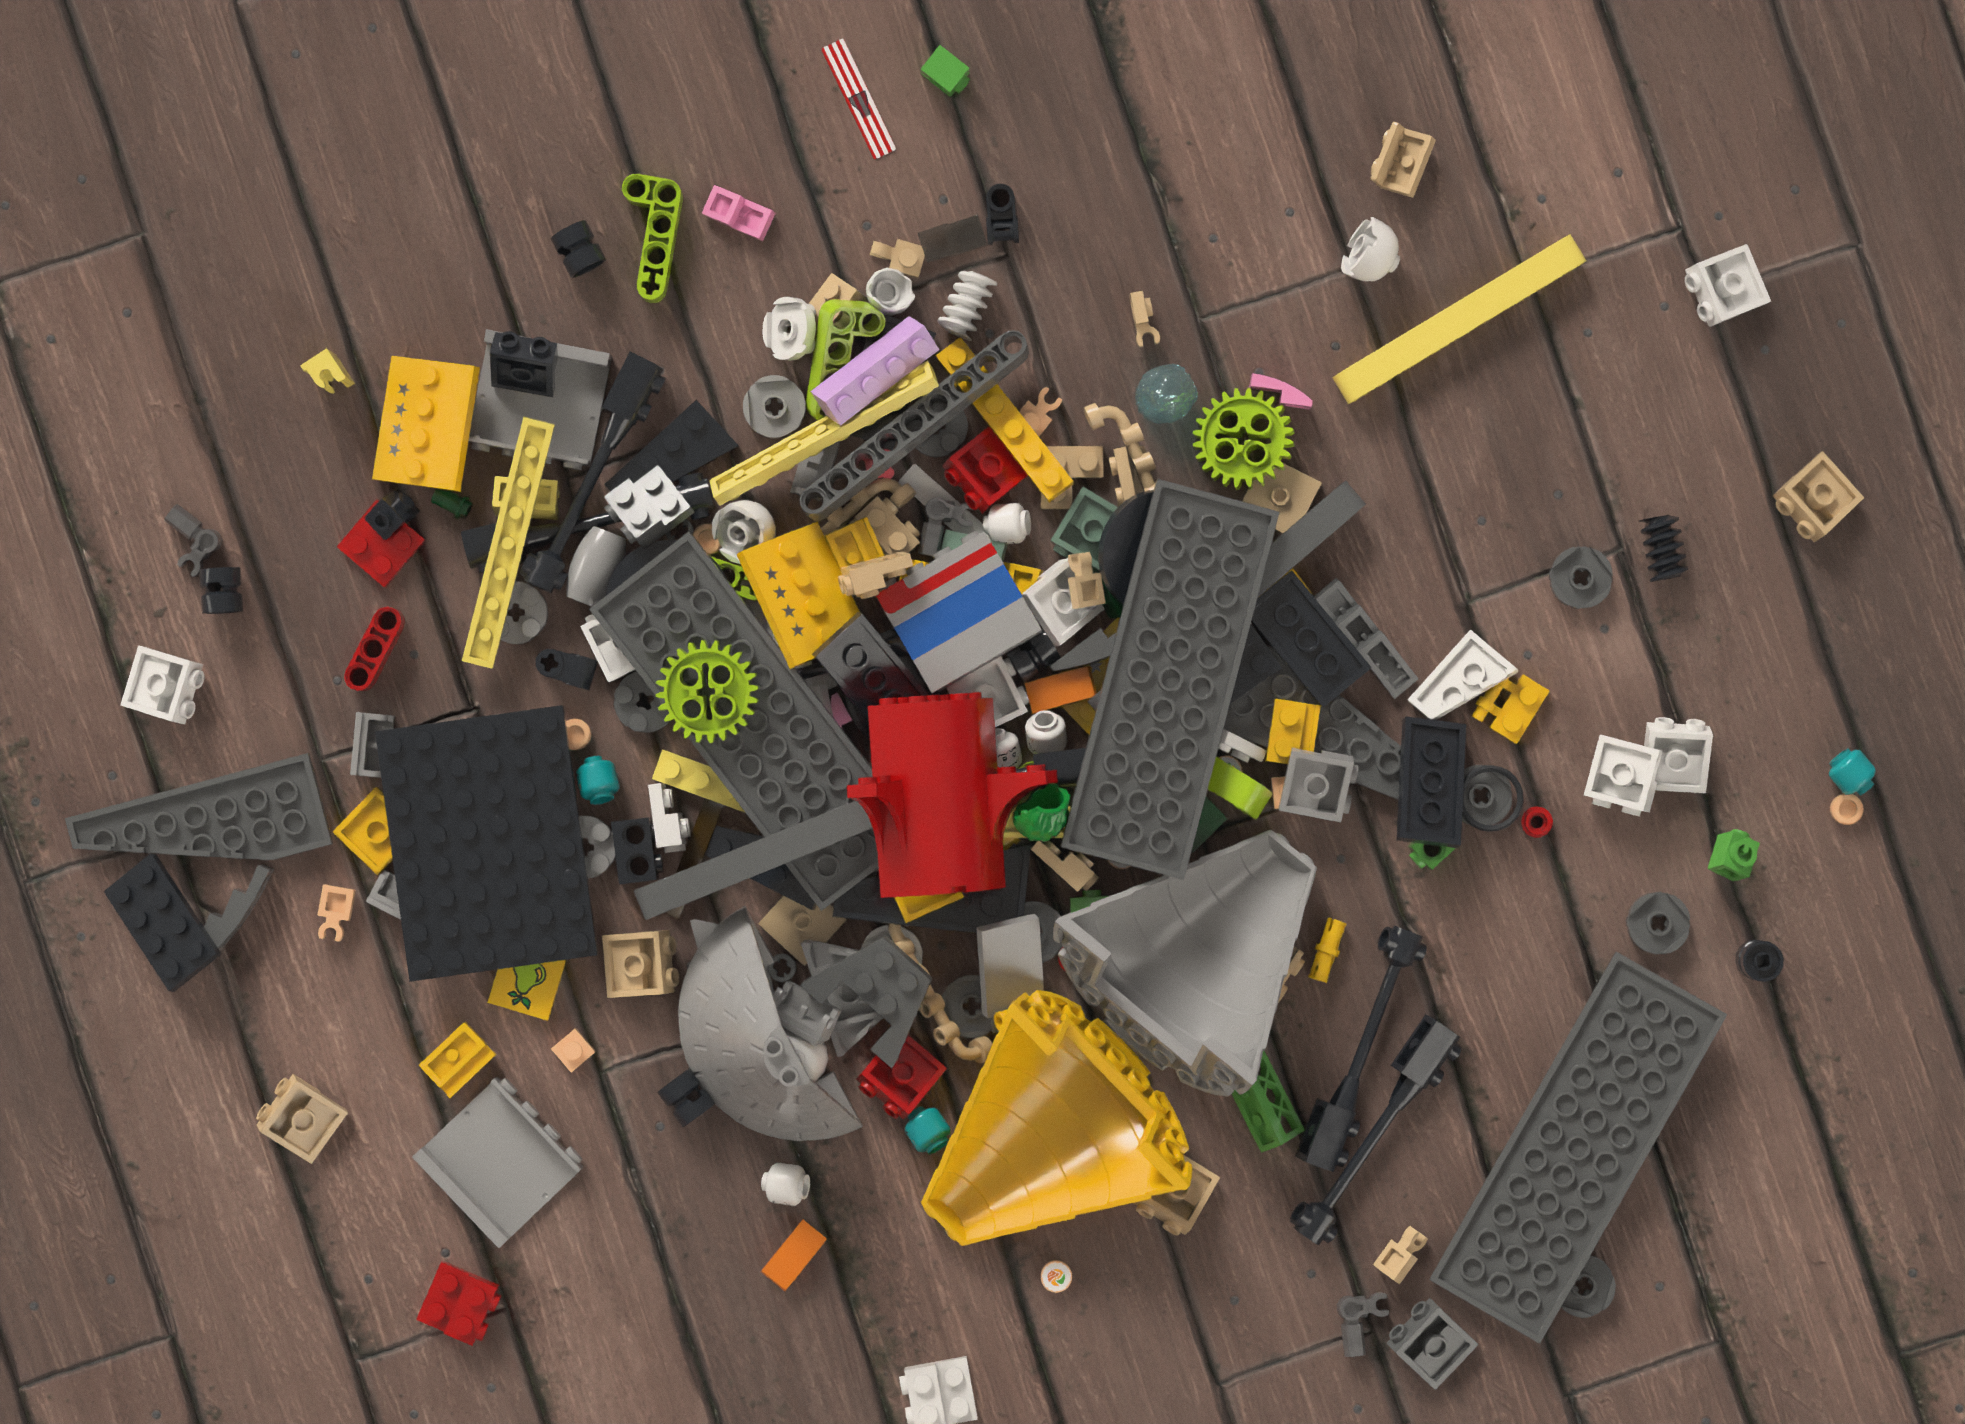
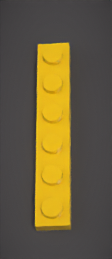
(1011, 428)

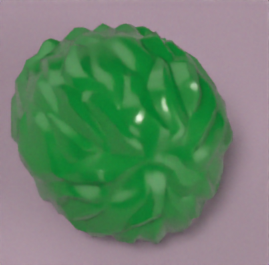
(1042, 813)

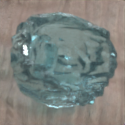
(1165, 394)

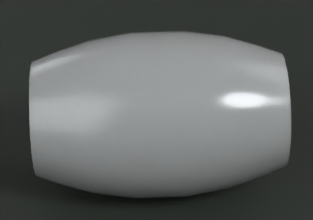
(594, 565)

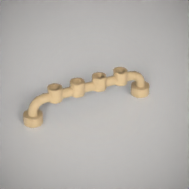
(1130, 435)
(842, 516)
(934, 1006)

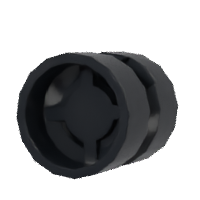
(578, 249)
(219, 601)
(1033, 655)
(1759, 960)
(686, 1097)

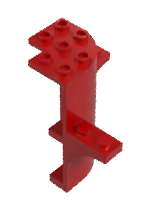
(939, 794)

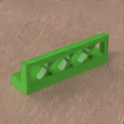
(1263, 1116)

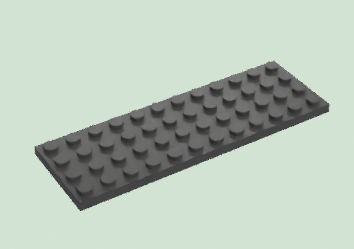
(1170, 679)
(792, 752)
(1578, 1147)

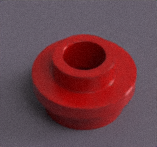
(1545, 827)

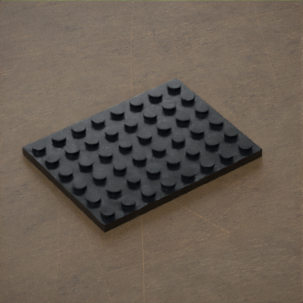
(486, 843)

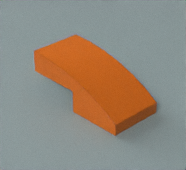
(1061, 689)
(793, 1255)

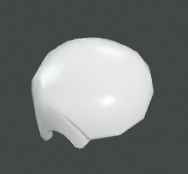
(889, 291)

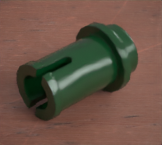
(452, 502)

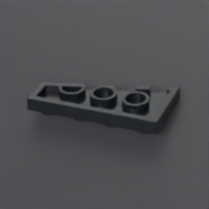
(680, 448)

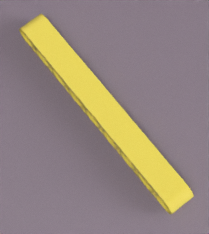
(1459, 319)

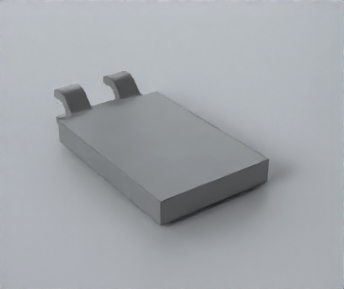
(1008, 962)

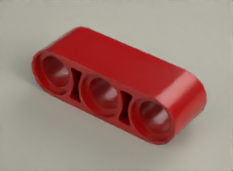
(388, 640)

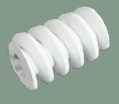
(966, 303)

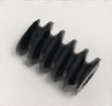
(1663, 547)

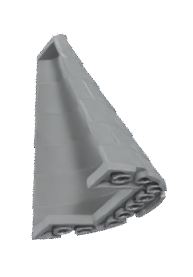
(1195, 961)
(740, 1047)

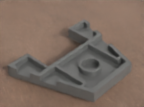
(885, 981)

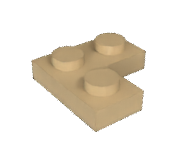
(1078, 463)

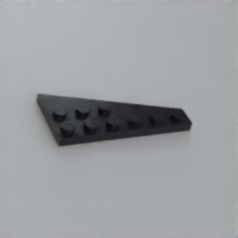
(974, 910)

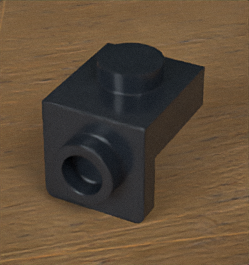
(391, 513)

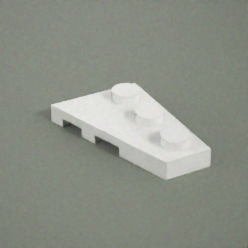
(1460, 677)

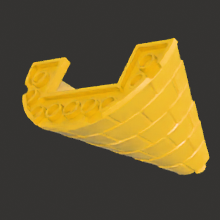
(1055, 1128)

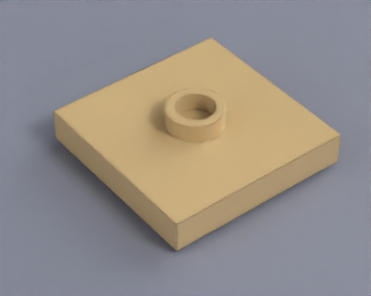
(1289, 494)
(793, 923)

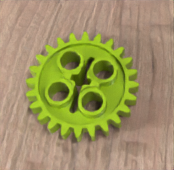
(1238, 466)
(736, 689)

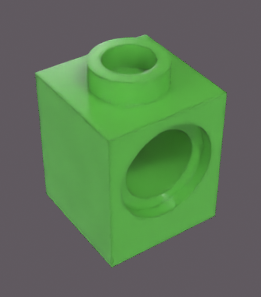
(946, 71)
(1422, 860)

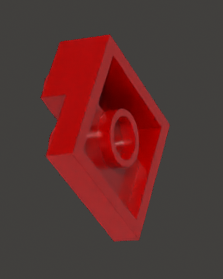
(983, 471)
(905, 1082)
(459, 1303)

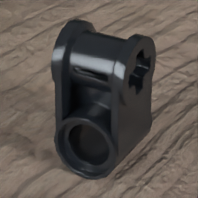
(1001, 217)
(572, 668)

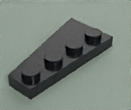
(777, 879)

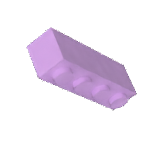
(874, 370)

